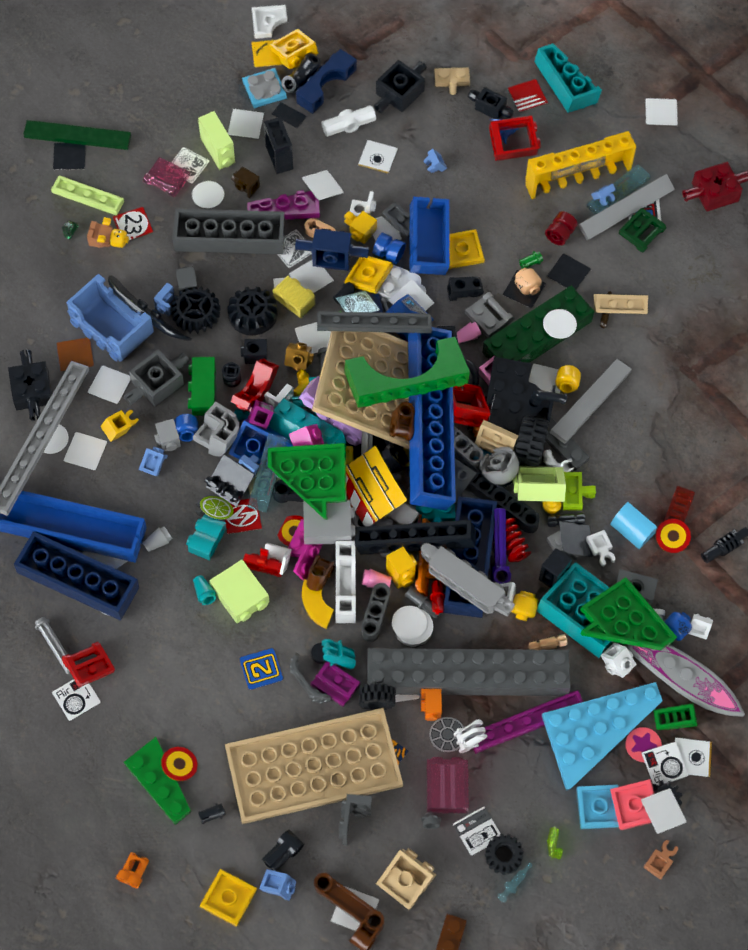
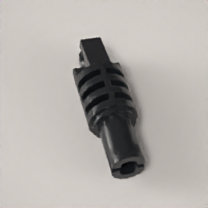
(725, 544)

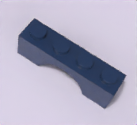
(339, 67)

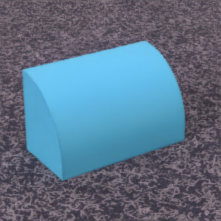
(633, 525)

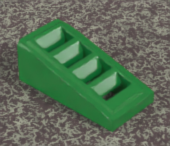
(676, 709)

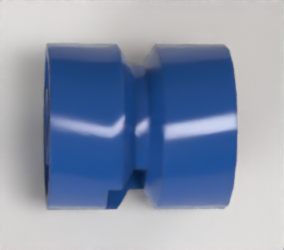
(389, 248)

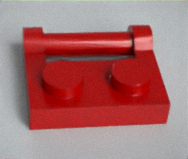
(91, 669)

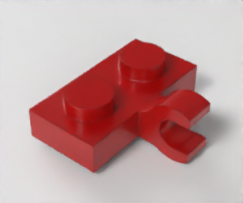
(262, 563)

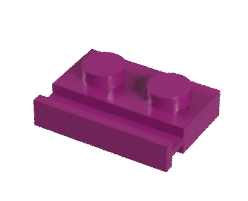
(335, 683)

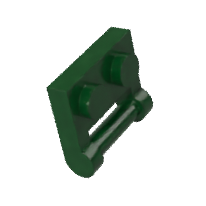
(638, 225)

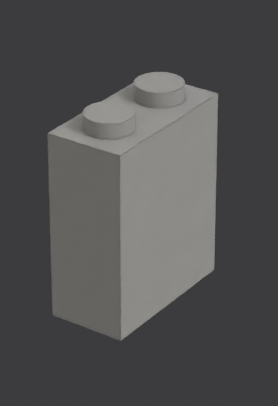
(328, 531)

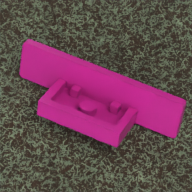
(305, 552)

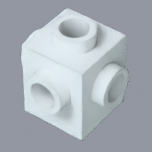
(618, 660)

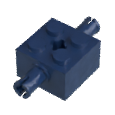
(331, 249)

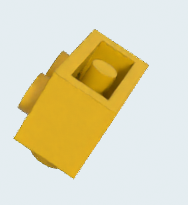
(401, 567)

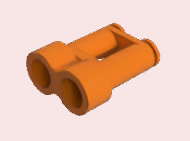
(130, 877)

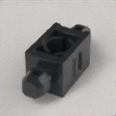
(490, 103)

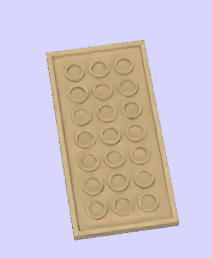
(313, 765)

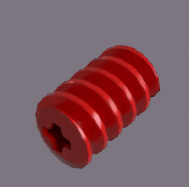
(514, 547)

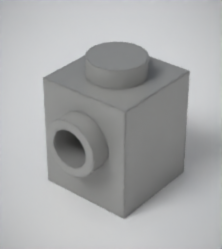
(167, 435)

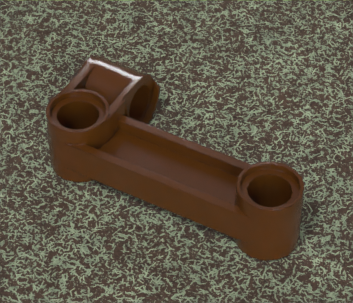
(355, 908)

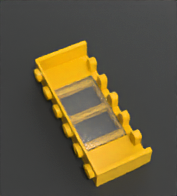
(580, 159)

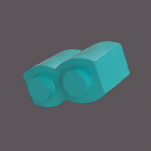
(206, 537)

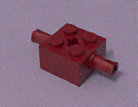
(716, 186)

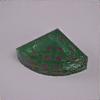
(69, 229)

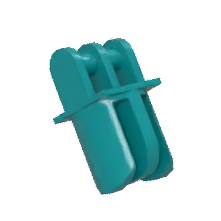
(338, 654)

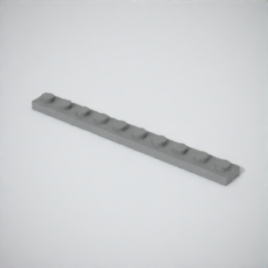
(41, 435)

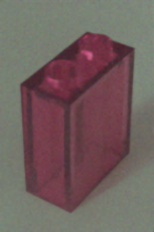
(447, 785)

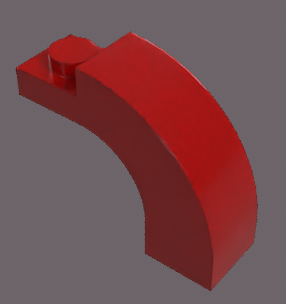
(257, 386)

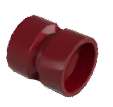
(561, 228)

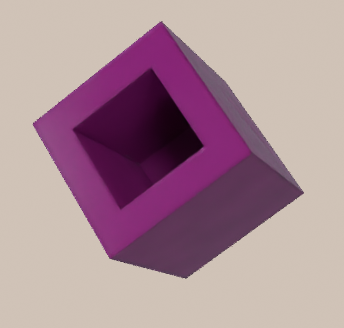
(261, 414)

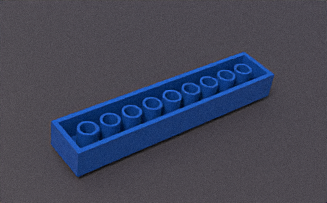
(433, 436)

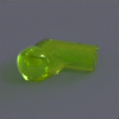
(552, 843)

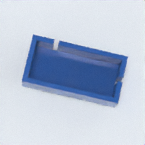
(429, 236)

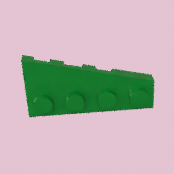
(165, 791)

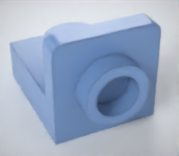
(163, 299)
(153, 461)
(278, 884)

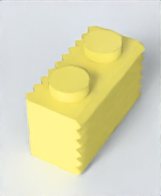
(294, 296)

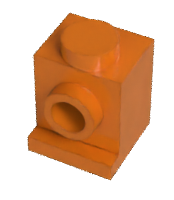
(431, 703)

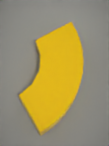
(315, 606)

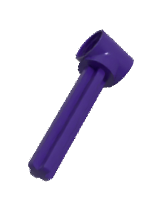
(500, 546)

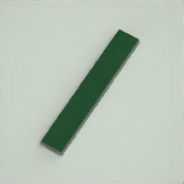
(77, 135)

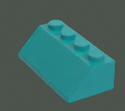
(290, 418)

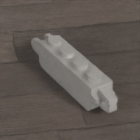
(465, 580)

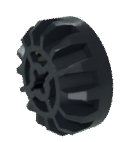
(256, 322)

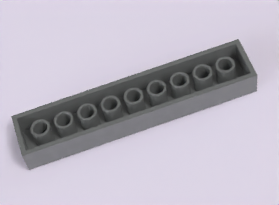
(471, 671)

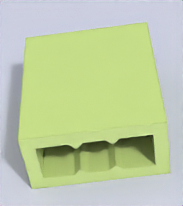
(216, 140)
(240, 591)

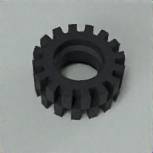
(377, 696)
(495, 863)

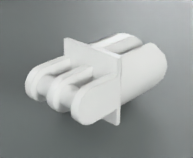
(470, 736)

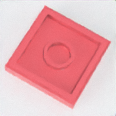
(628, 804)

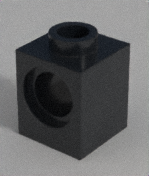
(259, 345)

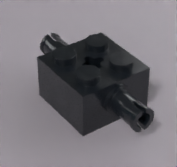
(400, 86)
(30, 385)

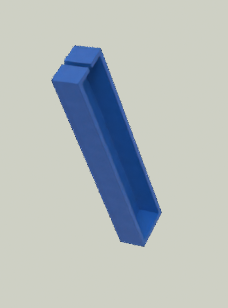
(76, 525)

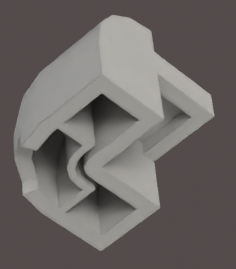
(218, 430)

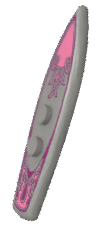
(689, 679)

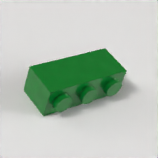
(202, 385)

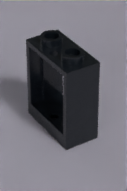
(278, 145)

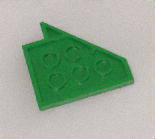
(312, 472)

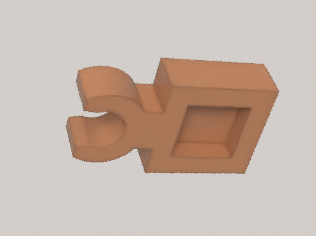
(659, 861)

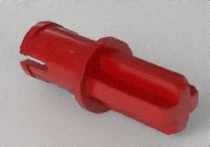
(437, 597)

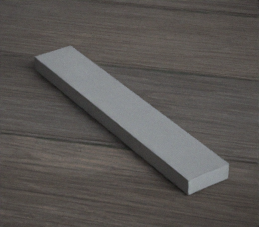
(626, 207)
(590, 401)

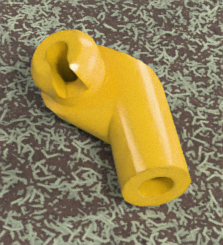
(303, 381)

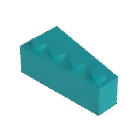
(565, 79)

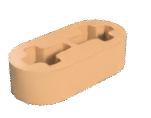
(319, 225)

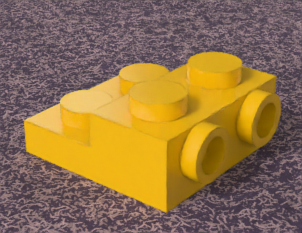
(293, 48)

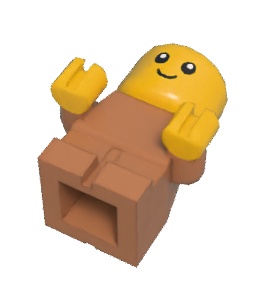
(105, 236)

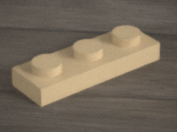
(620, 304)

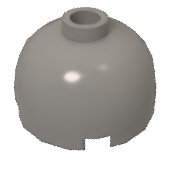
(500, 466)

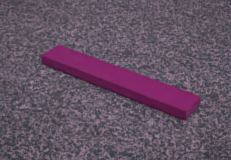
(524, 721)

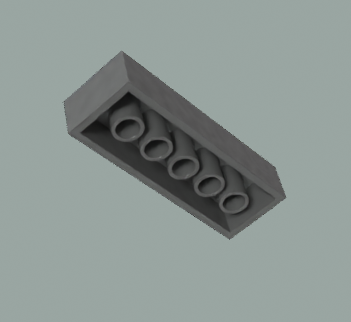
(229, 231)

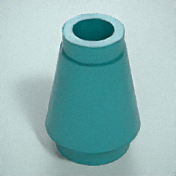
(204, 591)

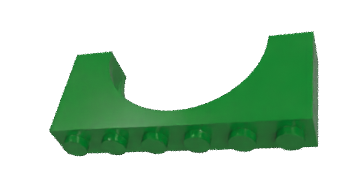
(373, 388)

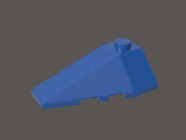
(252, 440)

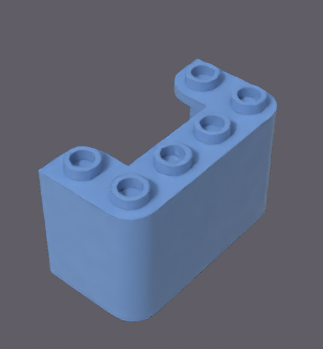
(108, 319)

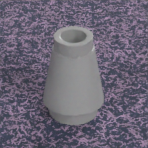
(157, 539)

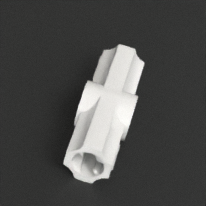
(348, 121)

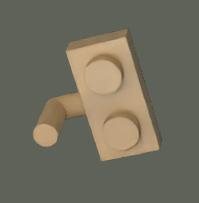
(451, 78)

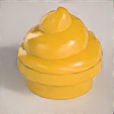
(551, 507)

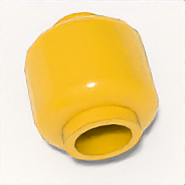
(568, 378)
(525, 605)

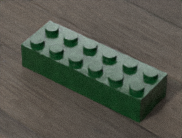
(527, 338)

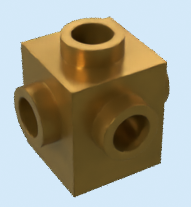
(298, 356)

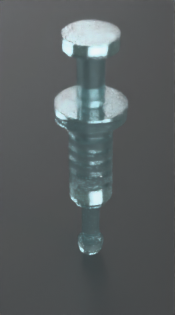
(511, 886)

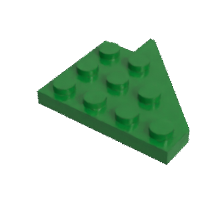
(626, 618)

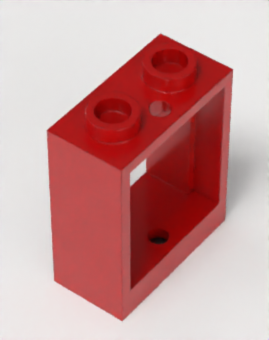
(495, 128)
(470, 414)

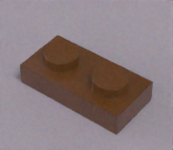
(451, 933)

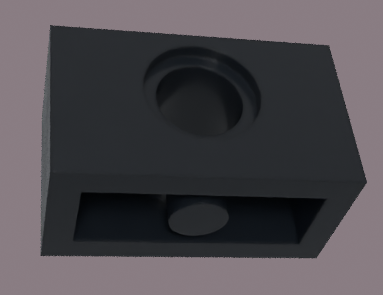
(554, 567)

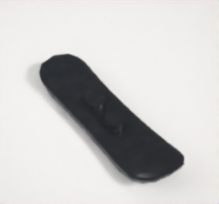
(142, 306)

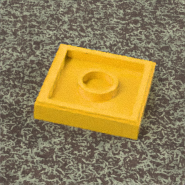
(465, 249)
(369, 274)
(228, 897)

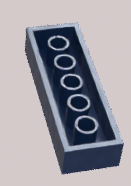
(482, 516)
(76, 575)

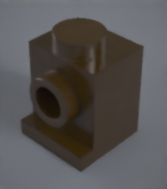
(246, 181)

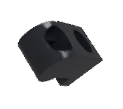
(464, 287)

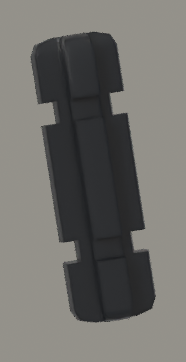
(579, 518)

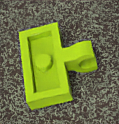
(575, 491)

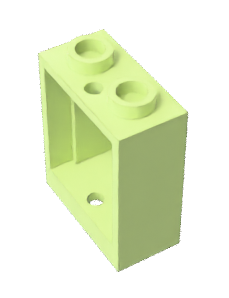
(540, 484)

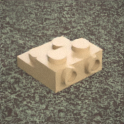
(406, 877)

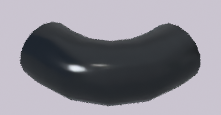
(301, 74)

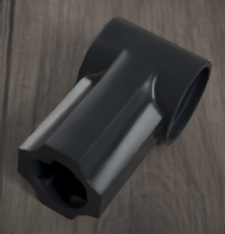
(290, 495)
(286, 847)

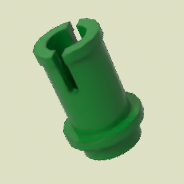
(534, 258)

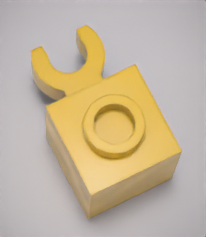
(362, 226)
(118, 425)

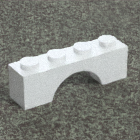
(345, 582)

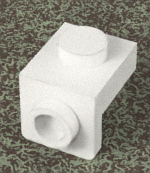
(287, 393)

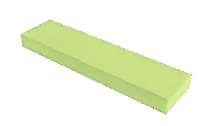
(87, 195)

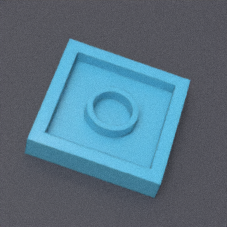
(596, 807)

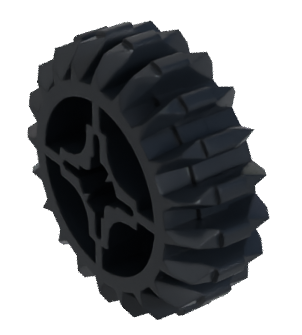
(194, 315)

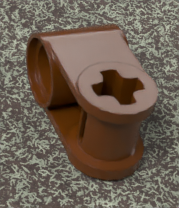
(402, 423)
(319, 573)

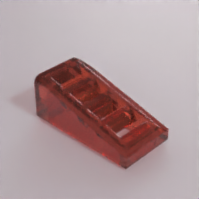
(681, 496)

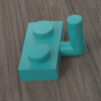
(437, 515)

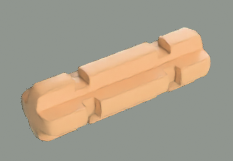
(549, 643)

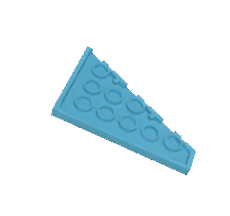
(591, 729)

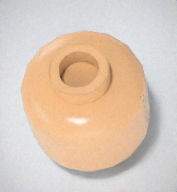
(528, 281)

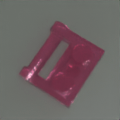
(168, 172)

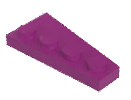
(297, 206)

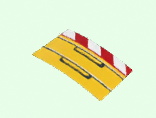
(372, 487)

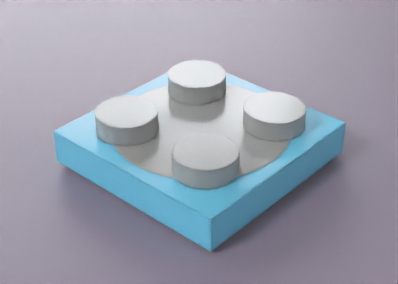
(264, 88)

